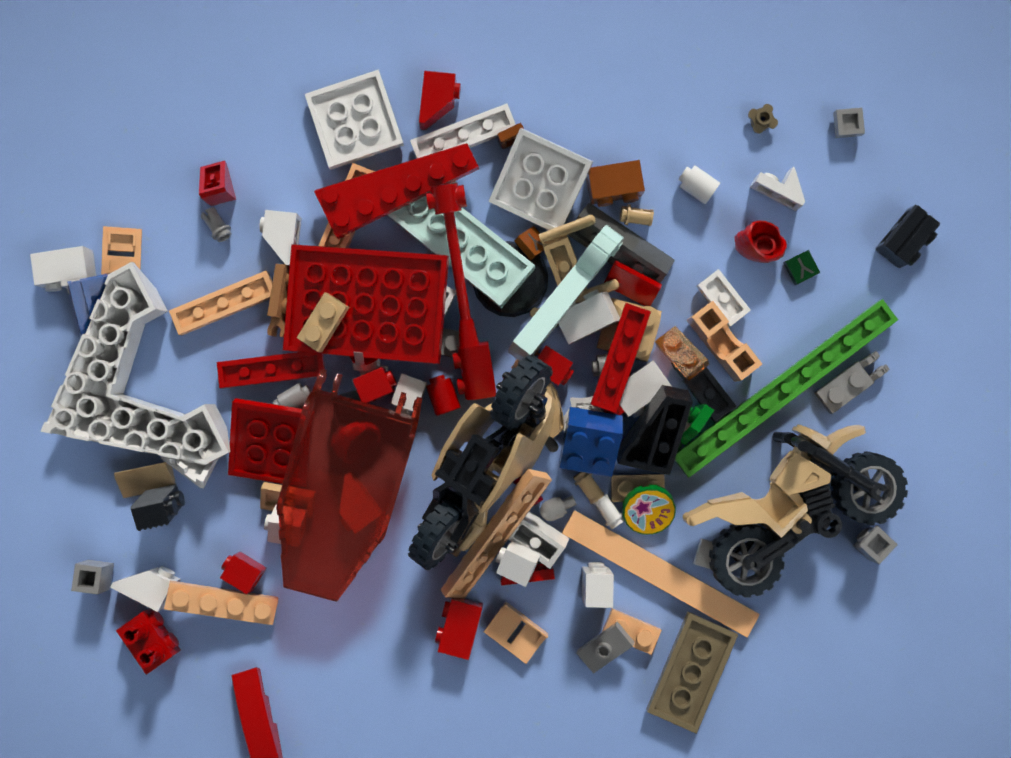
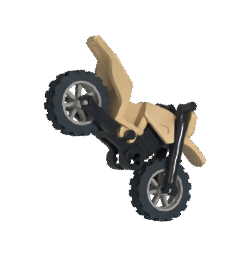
(798, 506)

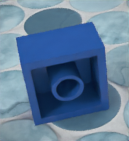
(591, 441)

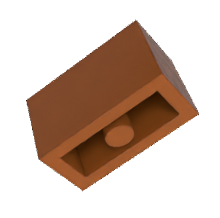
(615, 183)

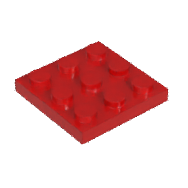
(261, 439)

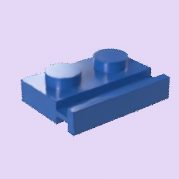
(84, 297)

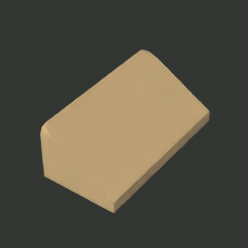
(138, 480)

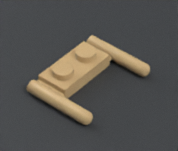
(562, 256)

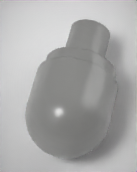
(556, 508)

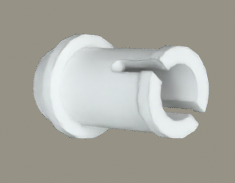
(609, 512)

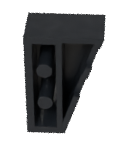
(657, 432)

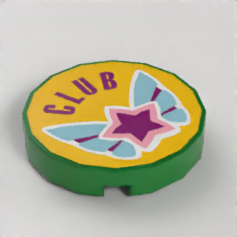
(648, 509)

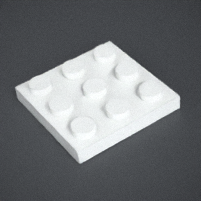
(354, 119)
(540, 180)

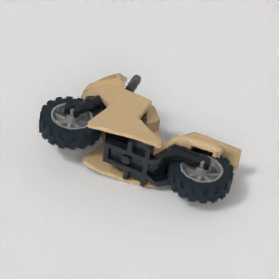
(530, 419)

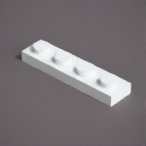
(470, 131)

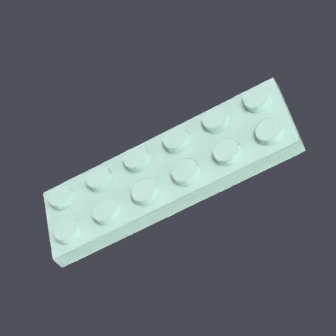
(486, 258)

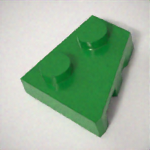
(696, 420)

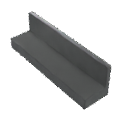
(634, 251)

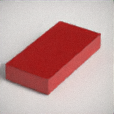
(634, 284)

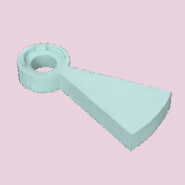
(563, 297)

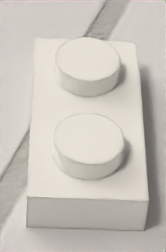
(719, 290)

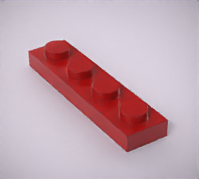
(620, 358)
(269, 369)

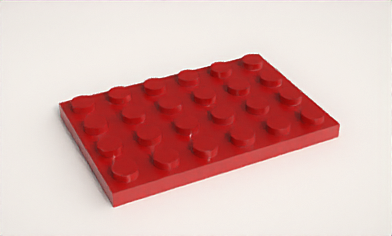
(391, 299)

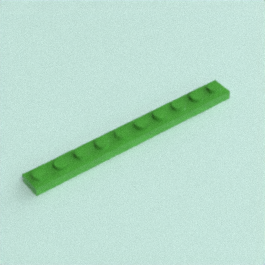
(785, 388)

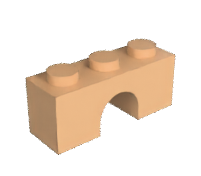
(732, 354)

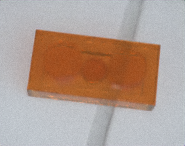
(682, 353)

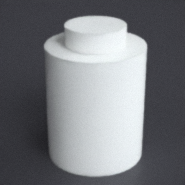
(698, 183)

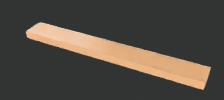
(660, 573)

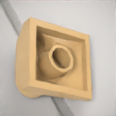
(648, 337)

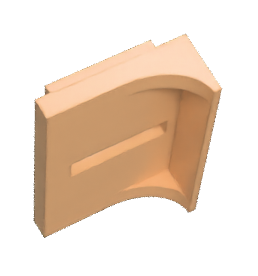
(120, 240)
(525, 642)

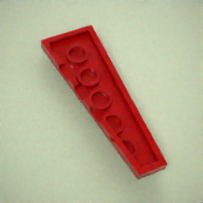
(376, 194)

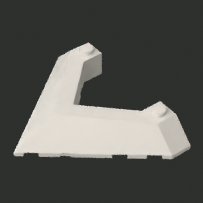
(93, 398)

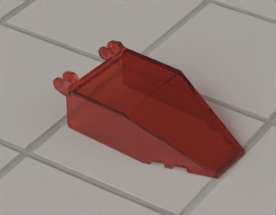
(340, 487)

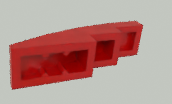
(256, 715)

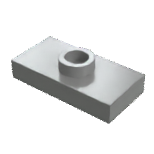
(605, 647)

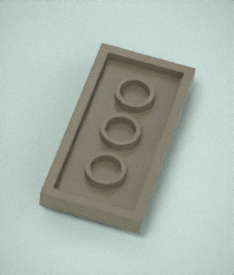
(691, 672)

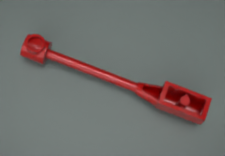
(472, 355)

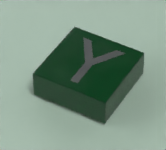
(801, 267)

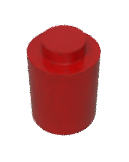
(442, 395)

